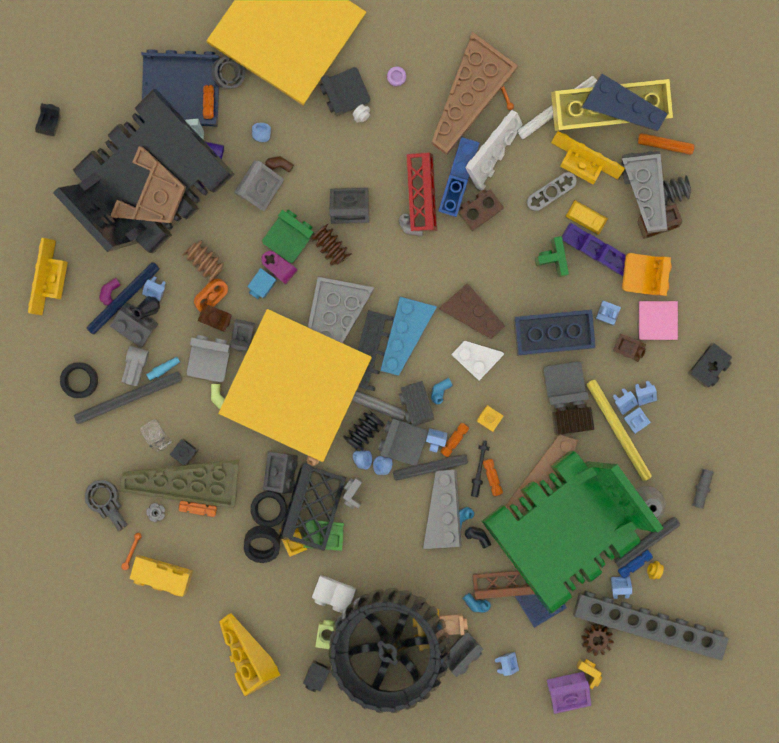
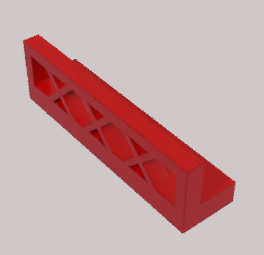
(429, 192)

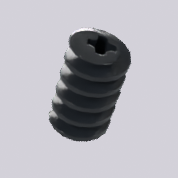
(364, 430)

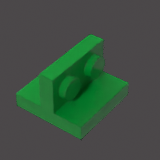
(558, 257)

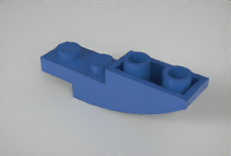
(458, 177)

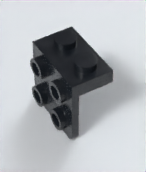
(344, 91)

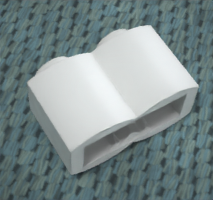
(333, 593)

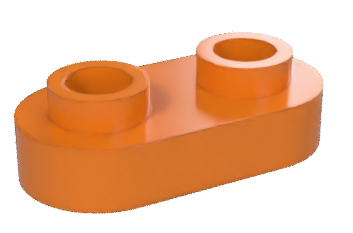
(211, 295)

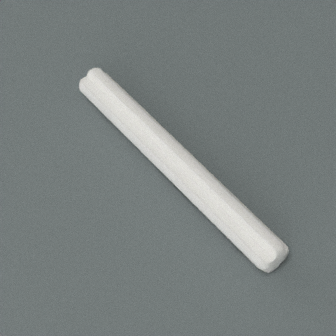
(547, 114)

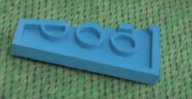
(406, 330)

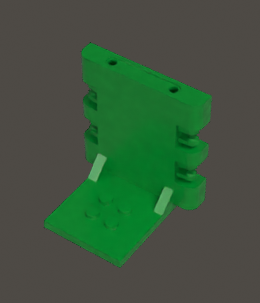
(571, 526)

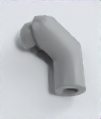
(404, 222)

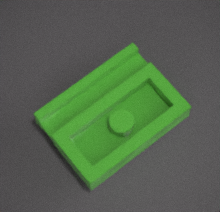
(335, 538)

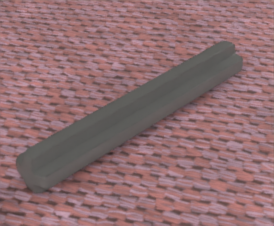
(430, 467)
(647, 542)

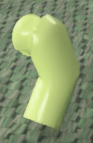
(216, 398)

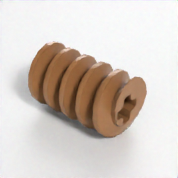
(204, 260)

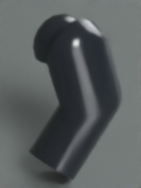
(479, 534)

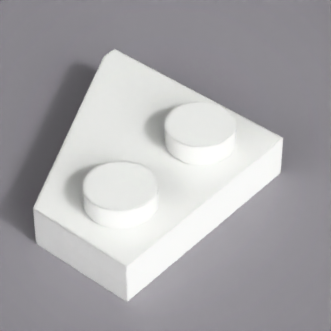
(476, 358)

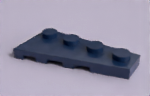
(618, 102)

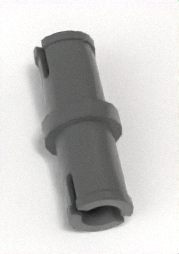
(702, 488)

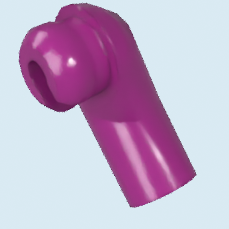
(106, 290)

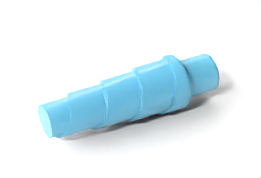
(161, 369)

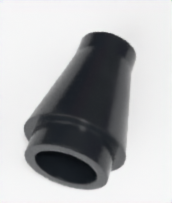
(147, 307)

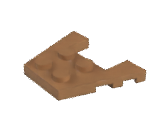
(159, 196)

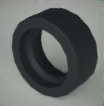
(64, 380)
(268, 494)
(258, 555)

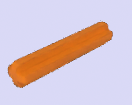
(665, 143)

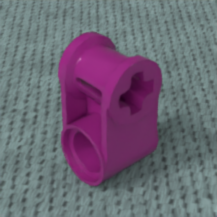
(281, 268)

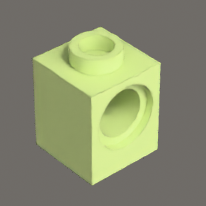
(322, 642)

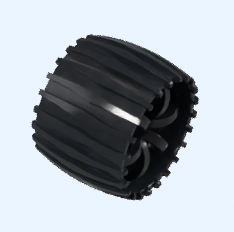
(340, 653)

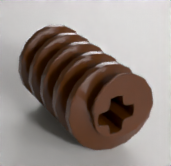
(330, 245)

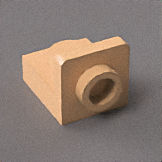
(454, 624)

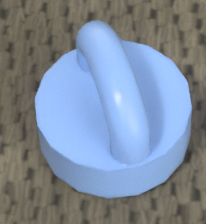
(261, 132)
(362, 459)
(382, 465)

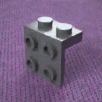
(565, 384)
(403, 442)

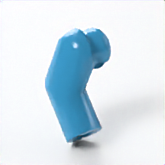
(438, 391)
(476, 605)

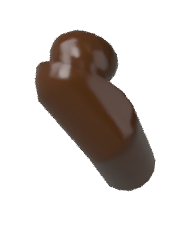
(279, 161)

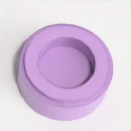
(396, 76)

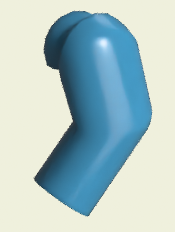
(465, 514)

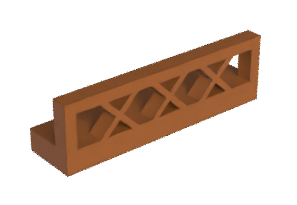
(500, 591)

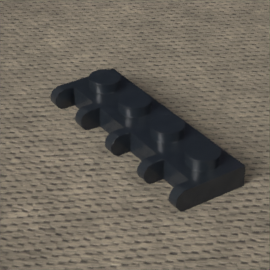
(370, 342)

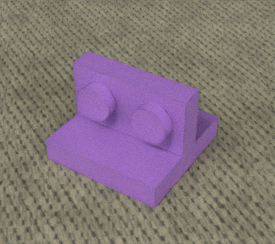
(569, 692)

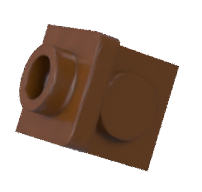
(214, 317)
(630, 347)

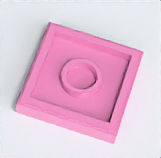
(658, 320)

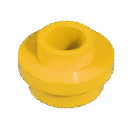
(655, 570)

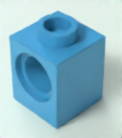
(261, 284)

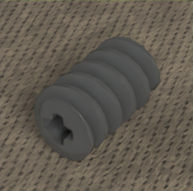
(677, 189)

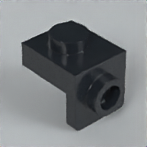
(48, 119)

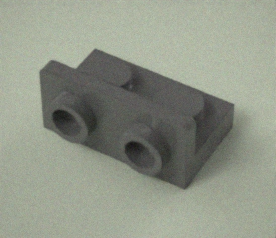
(280, 472)

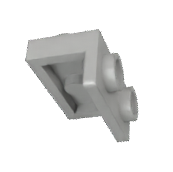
(351, 487)

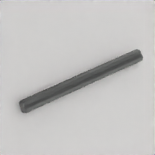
(127, 397)

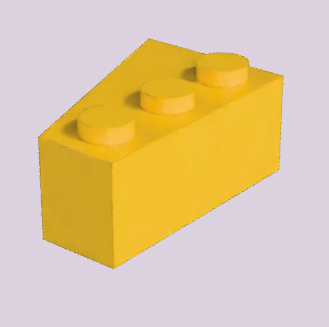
(161, 575)

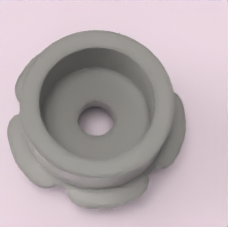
(155, 517)

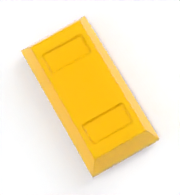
(586, 217)

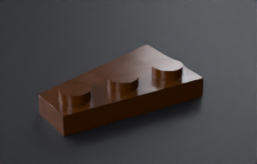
(472, 311)

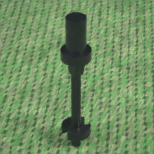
(477, 482)

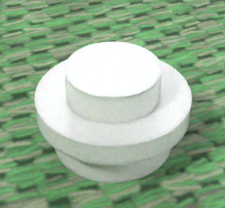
(361, 113)

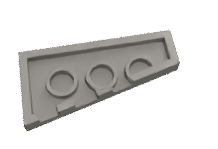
(648, 186)
(444, 517)

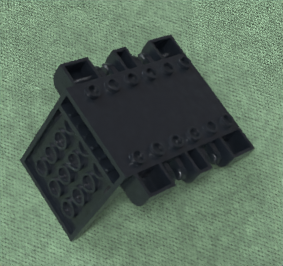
(117, 178)

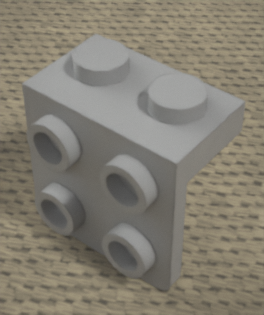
(208, 359)

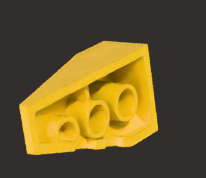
(252, 662)

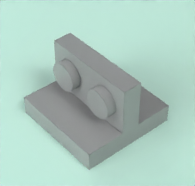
(259, 185)

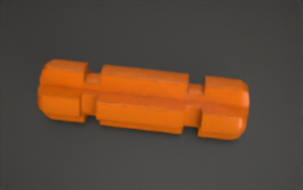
(208, 102)
(454, 440)
(492, 477)
(197, 508)

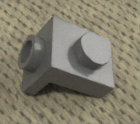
(242, 335)

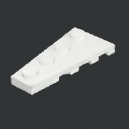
(493, 149)

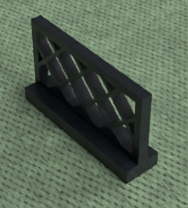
(296, 502)

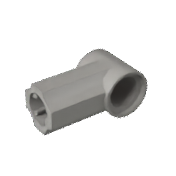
(136, 360)

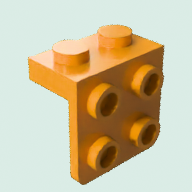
(646, 274)

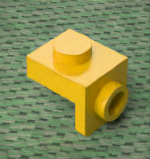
(589, 668)

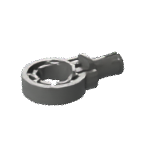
(217, 77)
(113, 513)

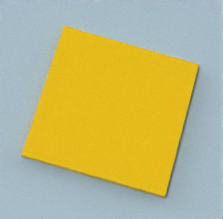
(287, 39)
(295, 385)

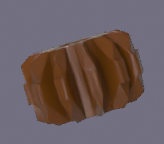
(597, 646)

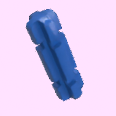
(635, 564)

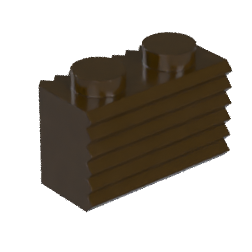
(573, 420)

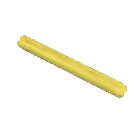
(619, 430)

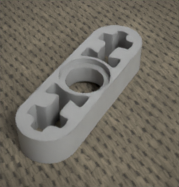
(560, 179)

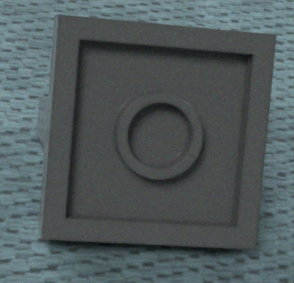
(349, 205)

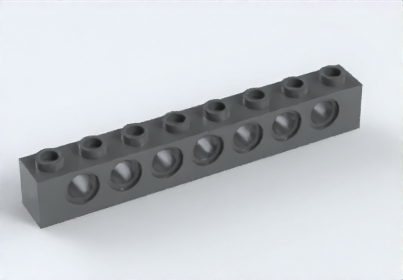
(714, 649)

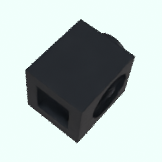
(184, 452)
(316, 676)

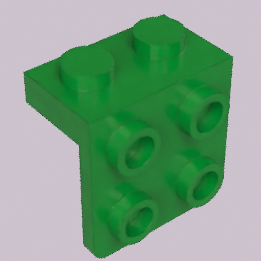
(288, 236)

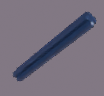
(123, 297)

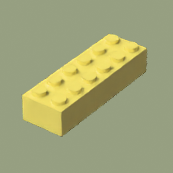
(570, 115)

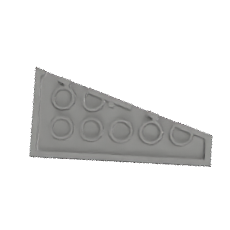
(337, 307)

